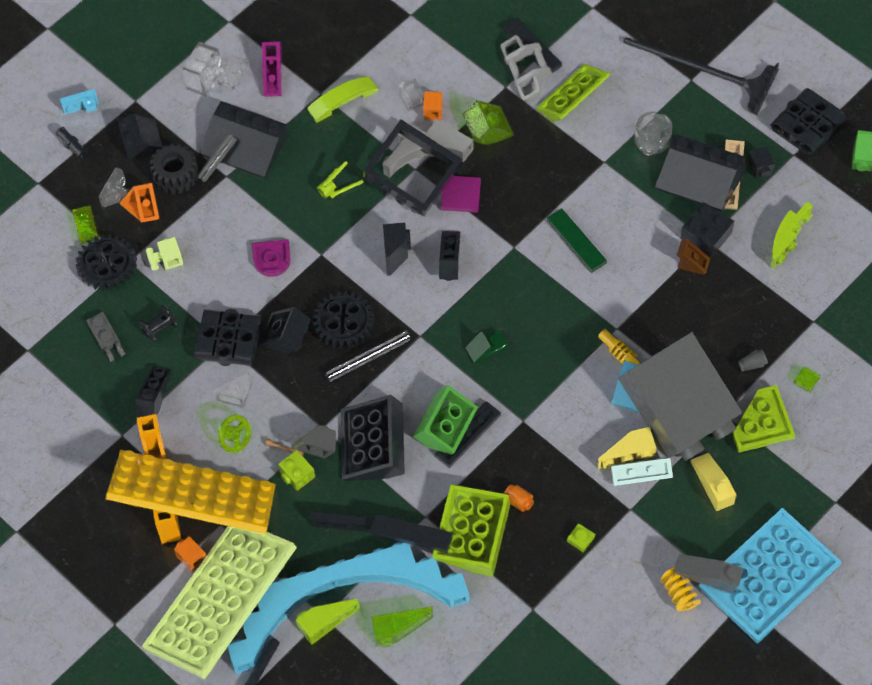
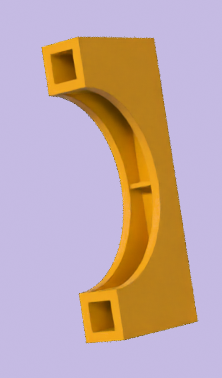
(153, 444)

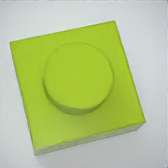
(581, 537)

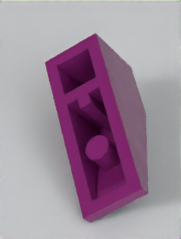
(272, 68)

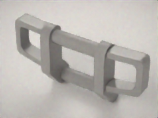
(532, 76)

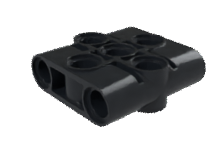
(812, 108)
(238, 351)

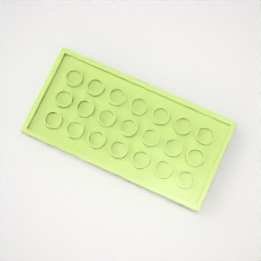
(218, 599)

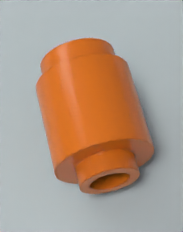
(519, 497)

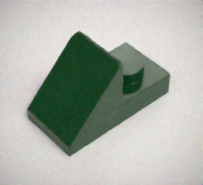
(486, 346)

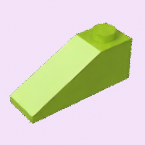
(324, 618)

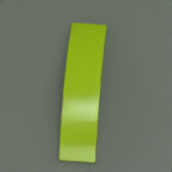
(341, 95)

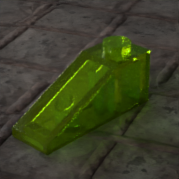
(395, 626)

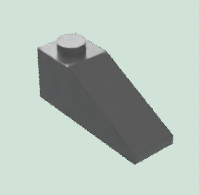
(709, 572)

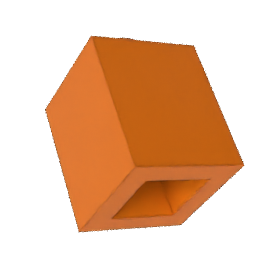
(433, 105)
(189, 553)

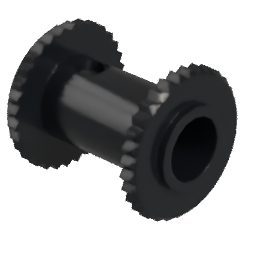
(158, 323)

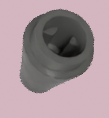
(753, 361)

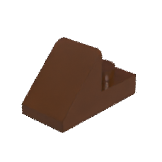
(692, 258)

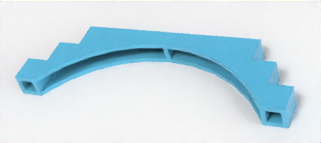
(383, 565)

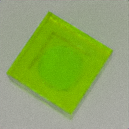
(807, 379)

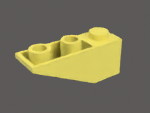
(632, 447)

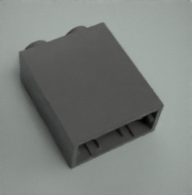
(681, 397)

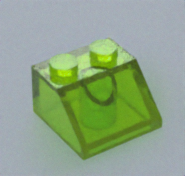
(487, 123)

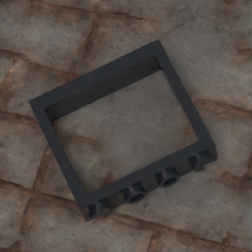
(427, 144)

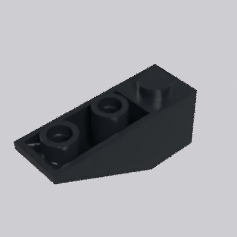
(152, 392)

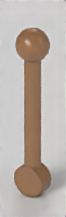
(268, 442)

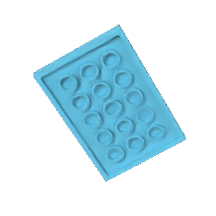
(779, 571)

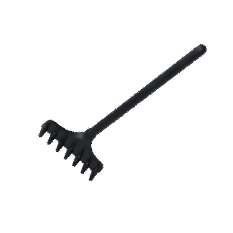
(756, 88)

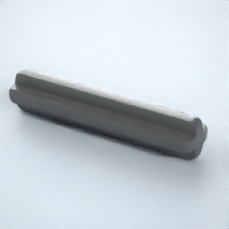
(216, 158)

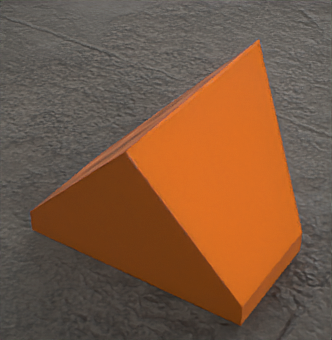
(141, 202)

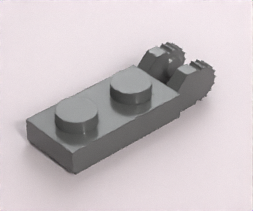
(105, 335)

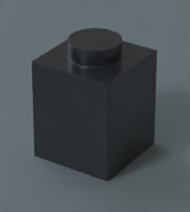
(761, 162)

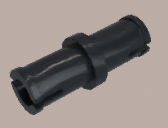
(71, 142)

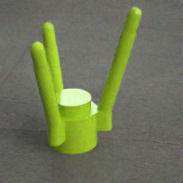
(327, 187)

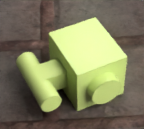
(168, 253)

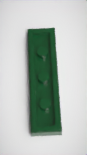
(576, 240)

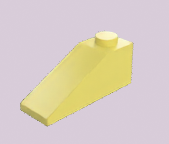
(714, 481)

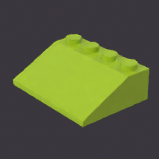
(477, 527)

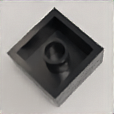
(707, 229)

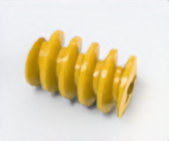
(679, 591)

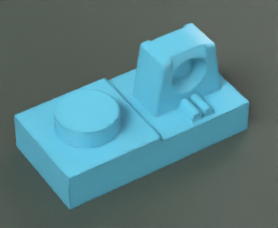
(76, 102)

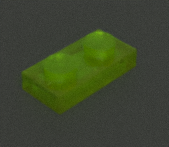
(85, 224)

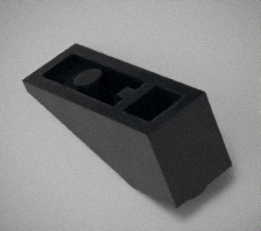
(449, 255)

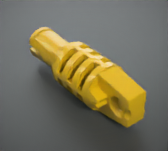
(618, 348)

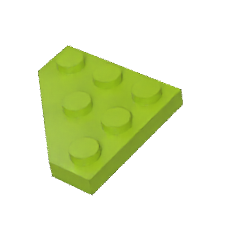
(763, 421)

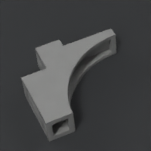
(408, 151)

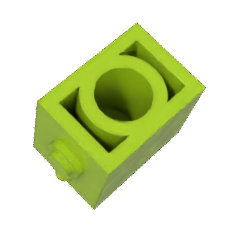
(296, 470)

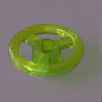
(232, 433)

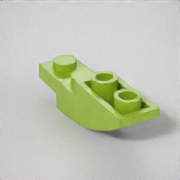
(787, 233)

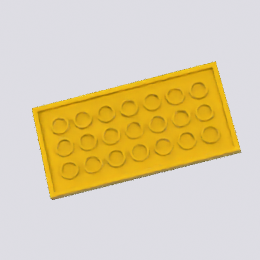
(191, 491)

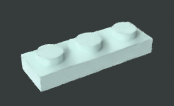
(641, 471)

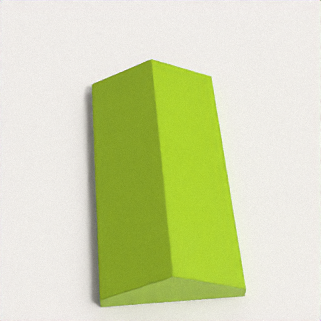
(572, 92)

